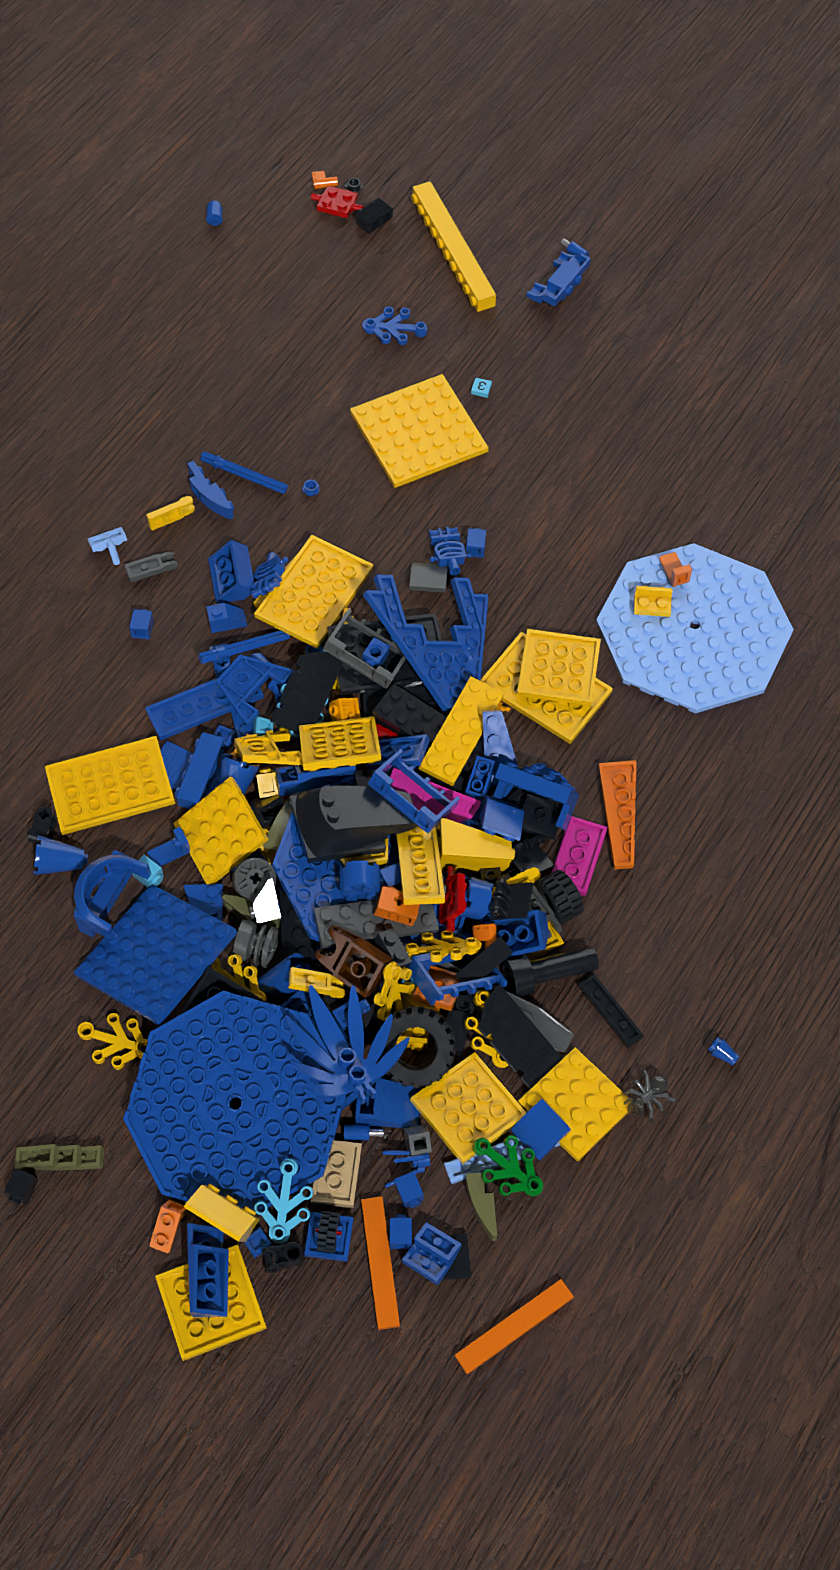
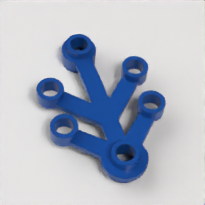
(373, 325)

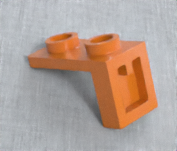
(675, 570)
(167, 1225)

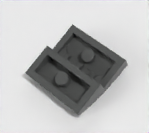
(428, 577)

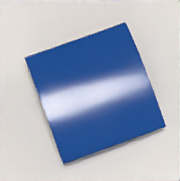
(540, 1129)
(432, 1253)

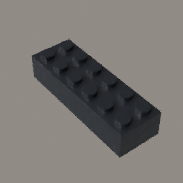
(412, 717)

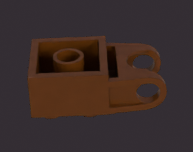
(354, 961)

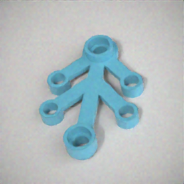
(283, 1204)

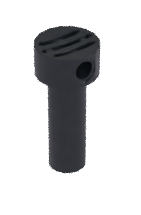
(525, 974)

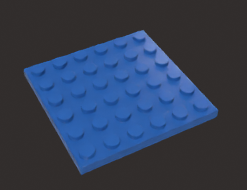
(155, 954)

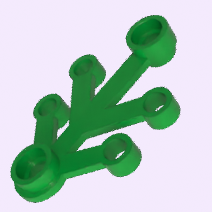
(511, 1167)

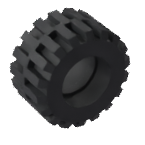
(561, 896)

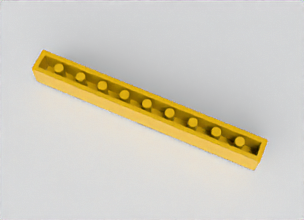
(453, 247)

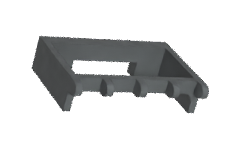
(338, 650)

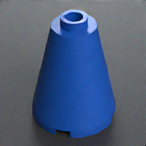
(240, 771)
(56, 856)
(276, 980)

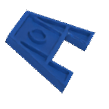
(244, 679)

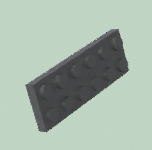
(361, 921)

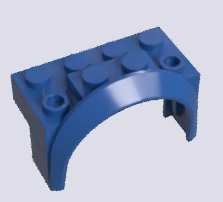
(551, 786)
(93, 910)

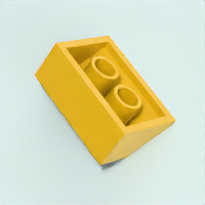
(222, 1212)

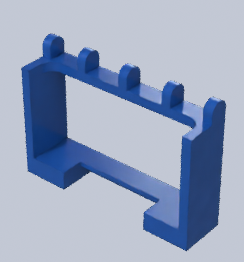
(424, 817)
(421, 964)

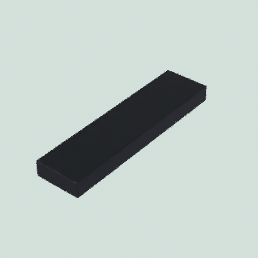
(610, 1011)

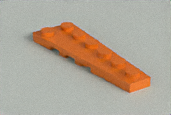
(619, 797)

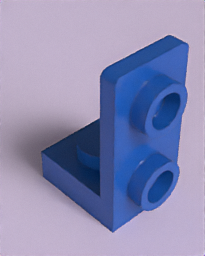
(171, 850)

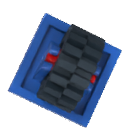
(329, 1236)

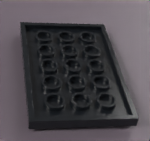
(352, 681)

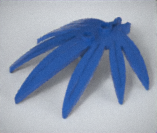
(349, 1068)

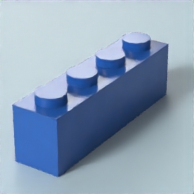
(201, 770)

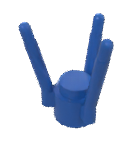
(419, 1161)

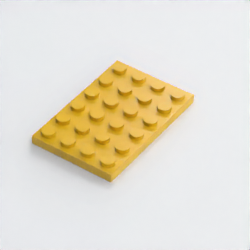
(314, 591)
(558, 717)
(109, 785)

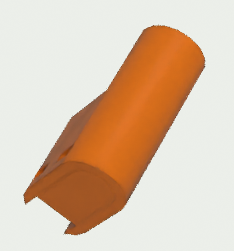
(320, 181)
(485, 933)

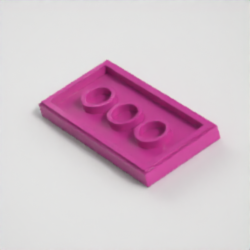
(580, 851)

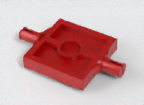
(337, 201)
(454, 899)

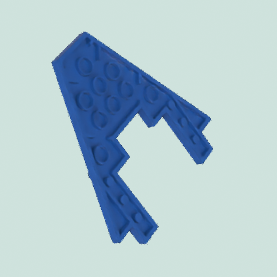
(439, 664)

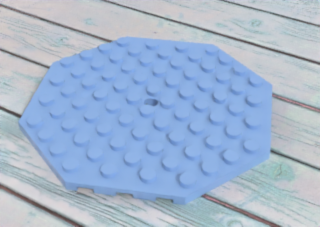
(703, 667)

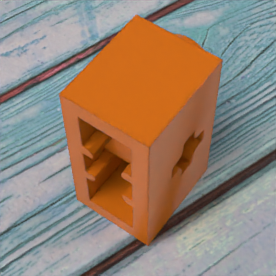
(388, 909)

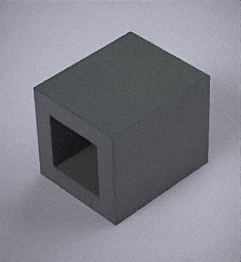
(417, 1140)

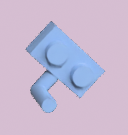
(110, 540)

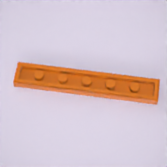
(380, 1263)
(513, 1326)

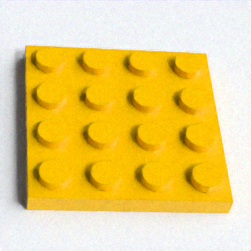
(559, 667)
(339, 743)
(221, 831)
(581, 1099)
(468, 1106)
(204, 1334)

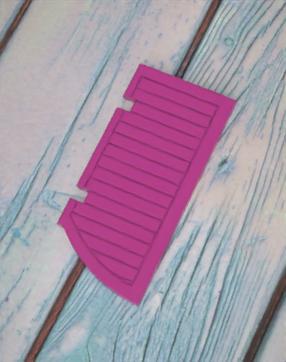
(465, 809)

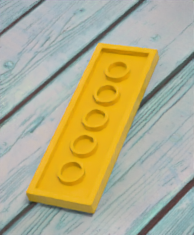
(460, 731)
(420, 867)

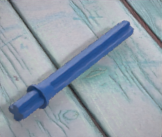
(218, 462)
(242, 646)

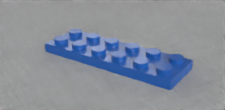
(191, 709)

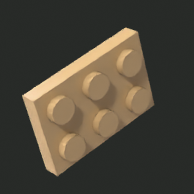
(340, 1177)

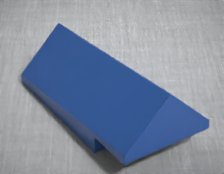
(296, 779)
(207, 1271)

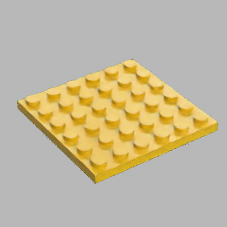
(418, 430)

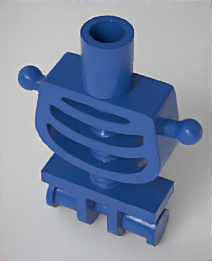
(448, 549)
(268, 575)

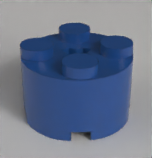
(359, 881)
(478, 898)

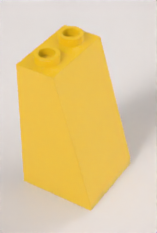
(471, 848)

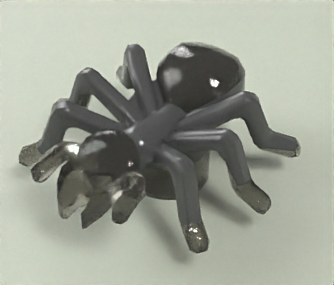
(649, 1095)

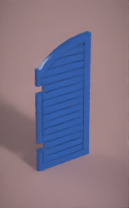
(176, 763)

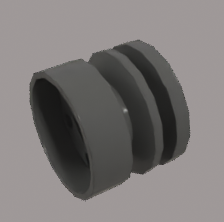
(241, 876)
(259, 944)

